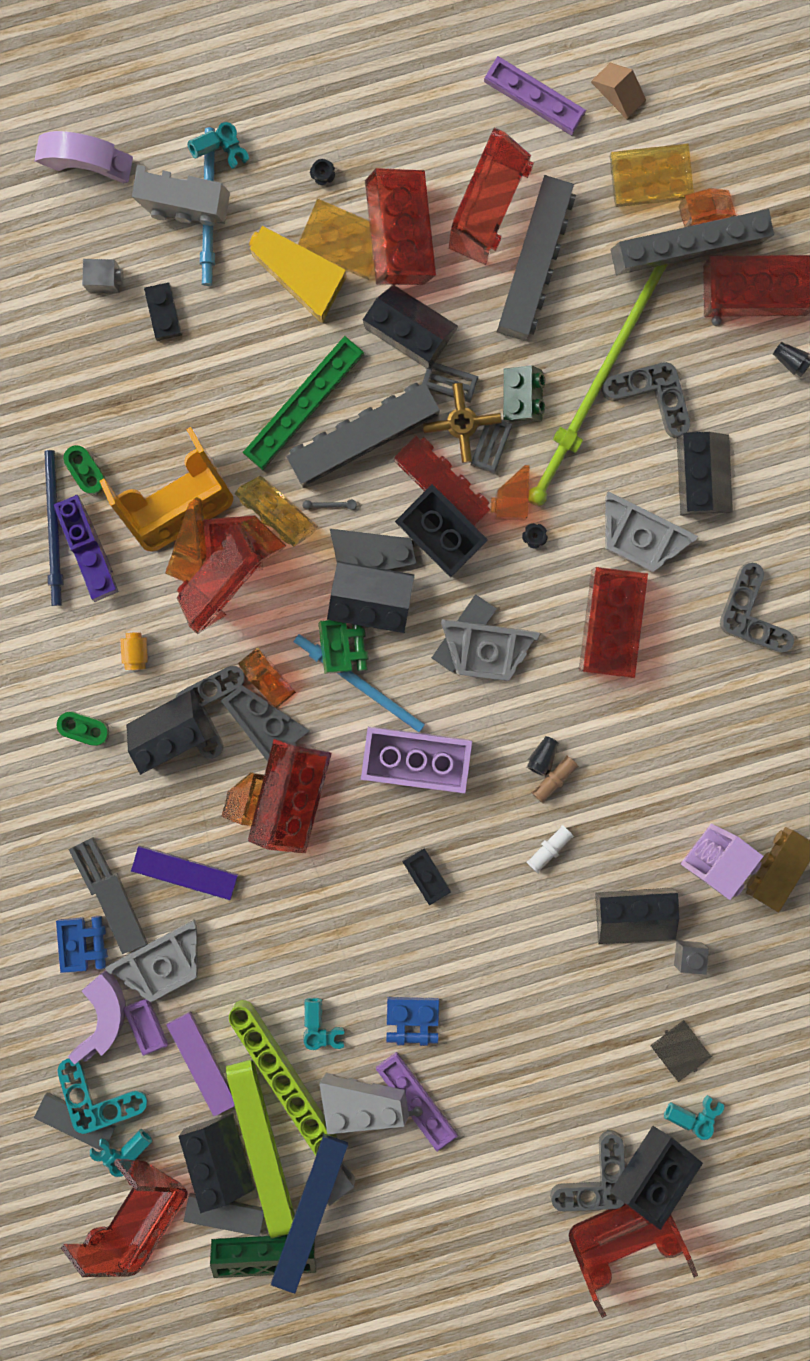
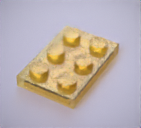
(651, 175)
(339, 238)
(276, 511)

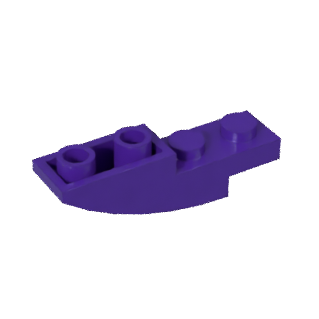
(86, 547)

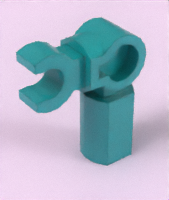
(225, 137)
(314, 1037)
(701, 1125)
(129, 1151)

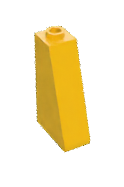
(301, 272)

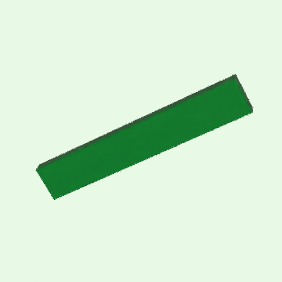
(303, 403)

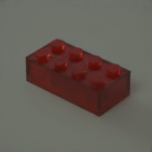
(400, 227)
(757, 285)
(613, 622)
(289, 797)

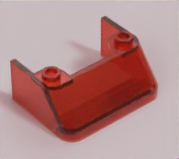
(489, 197)
(226, 572)
(136, 1228)
(616, 1235)

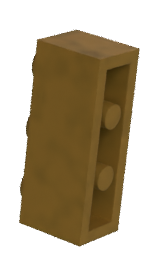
(780, 869)

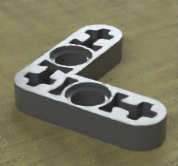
(660, 387)
(746, 621)
(230, 687)
(601, 1189)

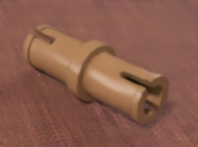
(554, 779)

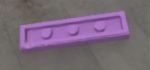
(534, 95)
(201, 1063)
(432, 1120)

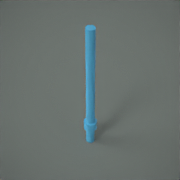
(207, 256)
(316, 654)

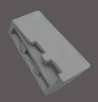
(181, 198)
(361, 1106)

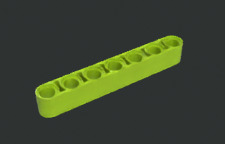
(272, 1071)
(261, 1147)

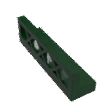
(250, 1256)

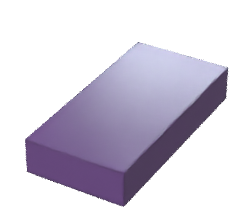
(145, 1026)

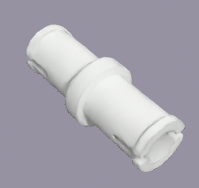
(550, 849)

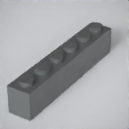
(692, 242)
(535, 258)
(363, 434)

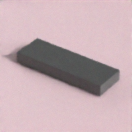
(476, 612)
(119, 913)
(55, 1113)
(232, 1217)

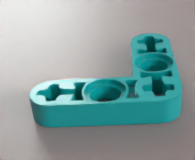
(94, 1110)

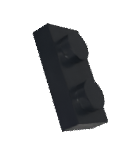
(162, 311)
(426, 876)

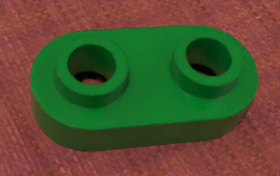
(85, 471)
(84, 728)

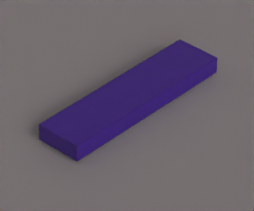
(184, 872)

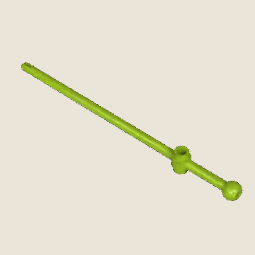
(568, 438)

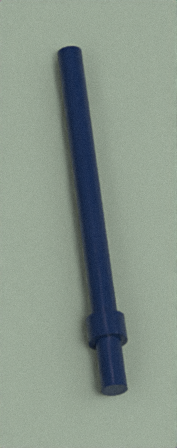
(55, 579)

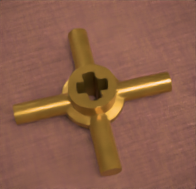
(462, 434)

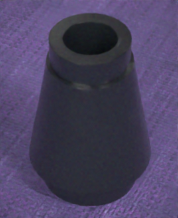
(792, 358)
(543, 756)

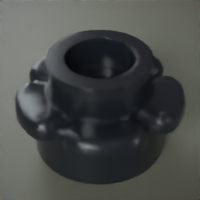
(318, 166)
(541, 538)

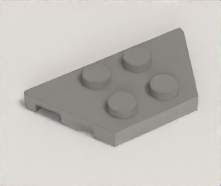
(641, 534)
(486, 649)
(161, 963)

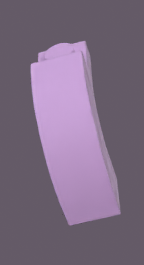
(76, 150)
(109, 1004)

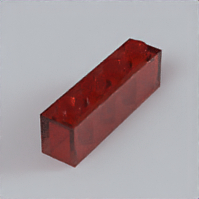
(427, 468)

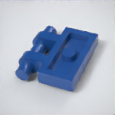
(73, 946)
(412, 1012)

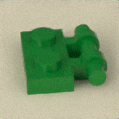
(336, 649)

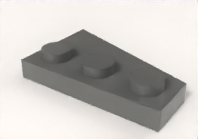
(372, 549)
(261, 720)

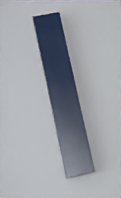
(309, 1213)

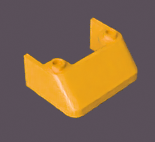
(158, 518)

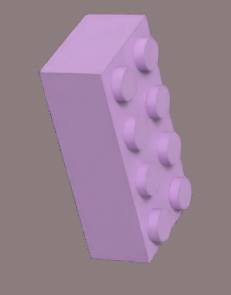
(416, 759)
(722, 861)

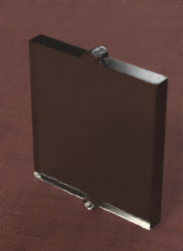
(681, 1051)

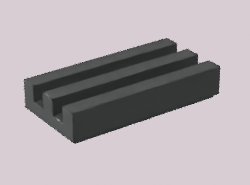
(454, 372)
(483, 465)
(81, 866)

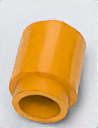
(134, 651)

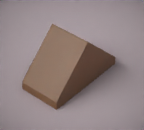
(620, 88)

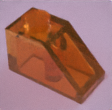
(706, 206)
(512, 497)
(266, 677)
(242, 799)

